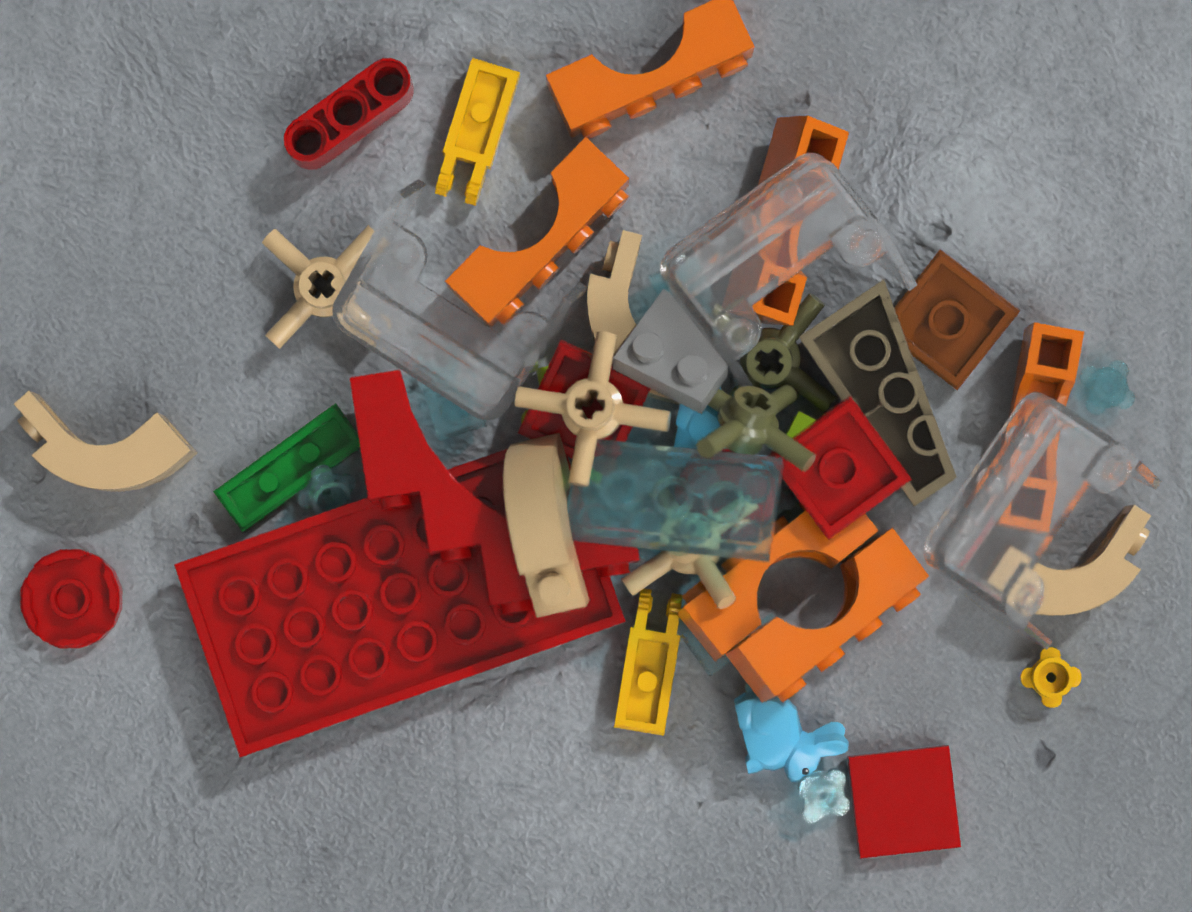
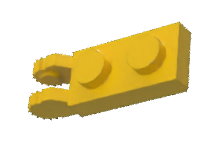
(477, 125)
(648, 669)

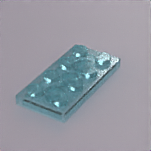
(678, 500)

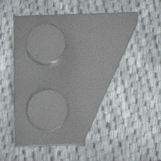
(672, 356)

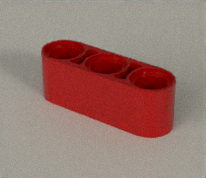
(360, 91)

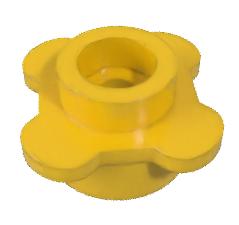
(1065, 677)

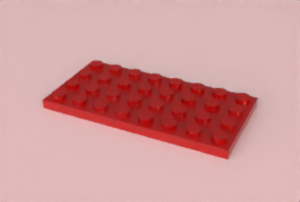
(360, 615)

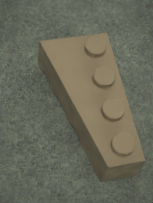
(877, 370)

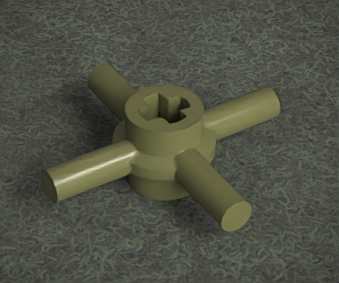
(788, 372)
(750, 422)

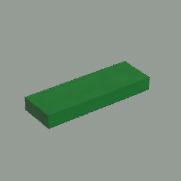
(288, 468)

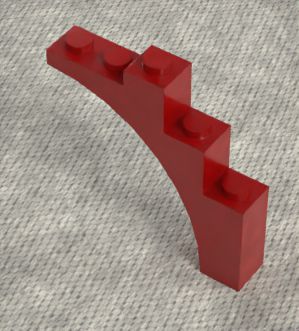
(403, 465)

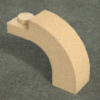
(609, 297)
(130, 464)
(539, 524)
(1102, 574)

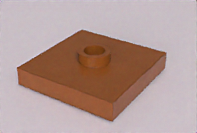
(952, 318)

